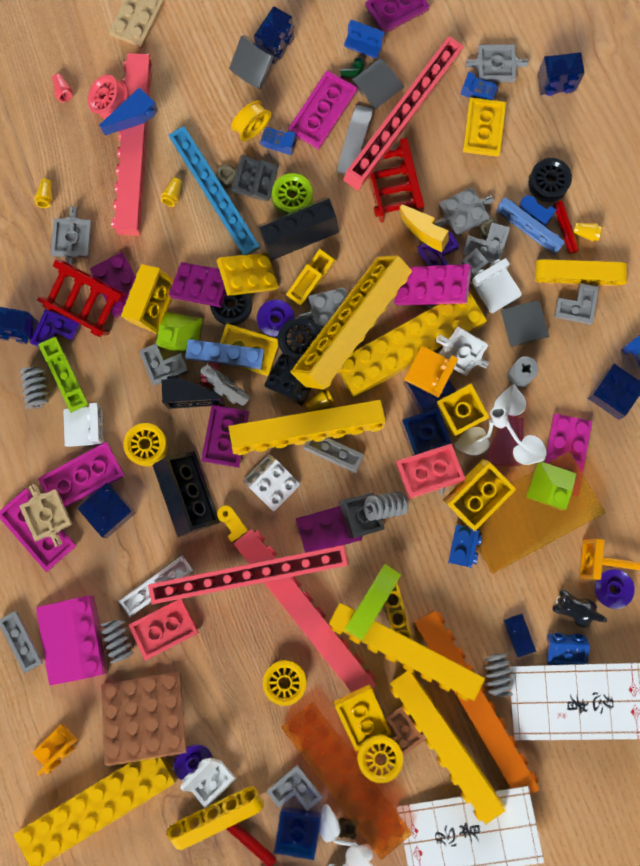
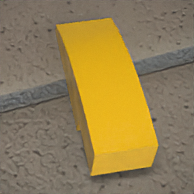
(424, 228)
(311, 276)

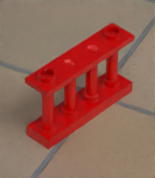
(411, 185)
(80, 279)

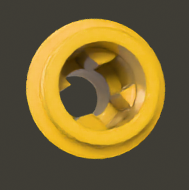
(171, 193)
(43, 196)
(588, 231)
(320, 401)

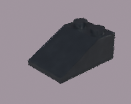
(184, 394)

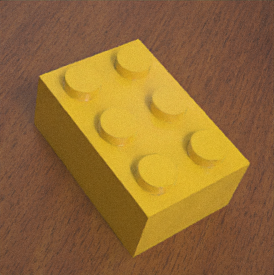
(479, 494)

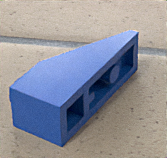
(130, 113)

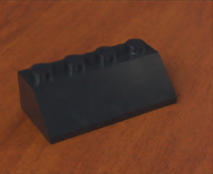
(299, 228)
(185, 493)

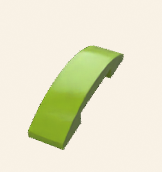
(63, 374)
(373, 602)

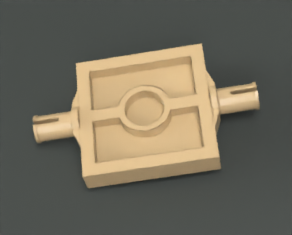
(45, 515)

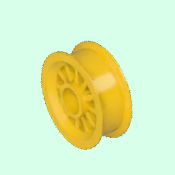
(251, 120)
(129, 440)
(293, 698)
(398, 756)

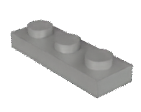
(335, 453)
(20, 642)

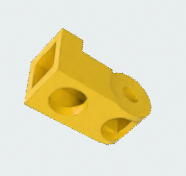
(233, 522)

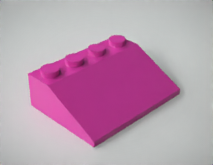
(71, 640)

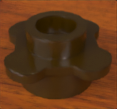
(351, 832)

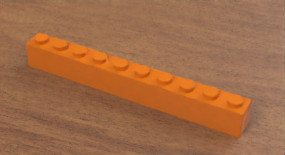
(480, 711)

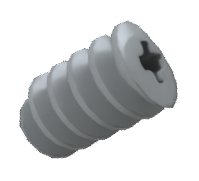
(525, 365)
(33, 387)
(385, 505)
(116, 640)
(498, 675)

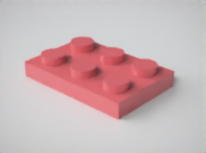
(430, 471)
(163, 629)

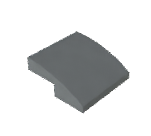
(251, 62)
(378, 83)
(254, 178)
(525, 323)

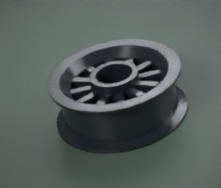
(563, 176)
(236, 319)
(284, 331)

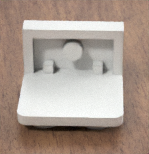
(495, 286)
(208, 780)

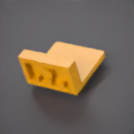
(430, 371)
(54, 748)

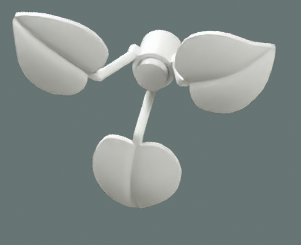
(513, 403)
(330, 830)

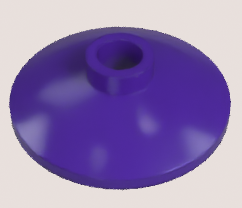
(273, 309)
(624, 589)
(182, 763)

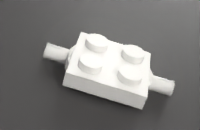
(466, 348)

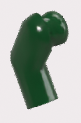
(354, 70)

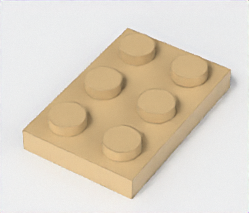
(136, 20)

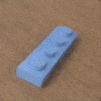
(530, 226)
(224, 354)

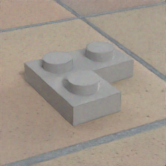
(492, 246)
(580, 310)
(159, 368)
(297, 784)

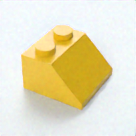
(462, 410)

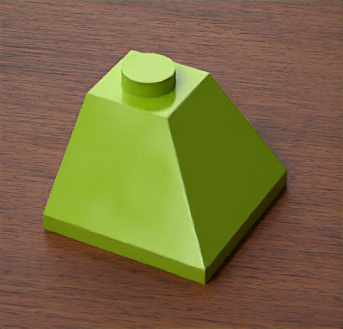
(176, 330)
(551, 485)

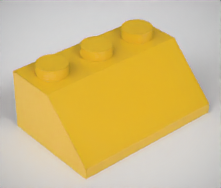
(148, 298)

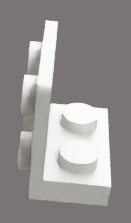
(84, 426)
(271, 482)

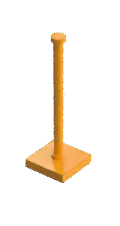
(593, 559)

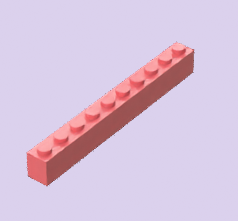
(402, 113)
(132, 153)
(249, 574)
(308, 617)

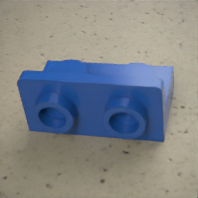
(364, 39)
(464, 546)
(567, 649)

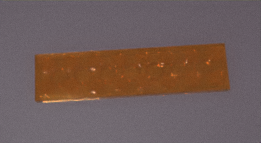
(345, 781)

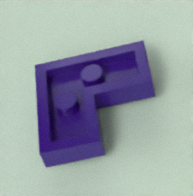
(434, 257)
(52, 325)

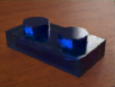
(519, 635)

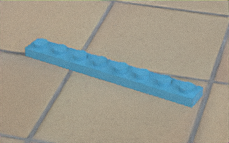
(214, 191)

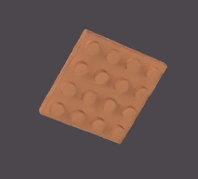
(143, 719)

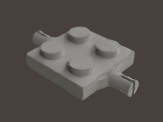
(497, 63)
(464, 211)
(71, 237)
(324, 306)
(224, 385)

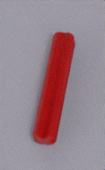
(565, 226)
(252, 844)

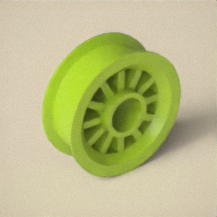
(284, 181)

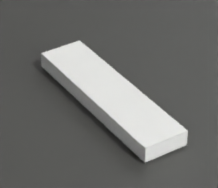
(141, 597)

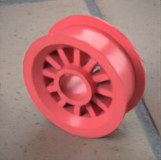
(106, 95)

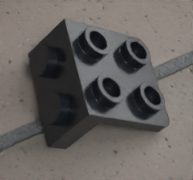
(285, 383)

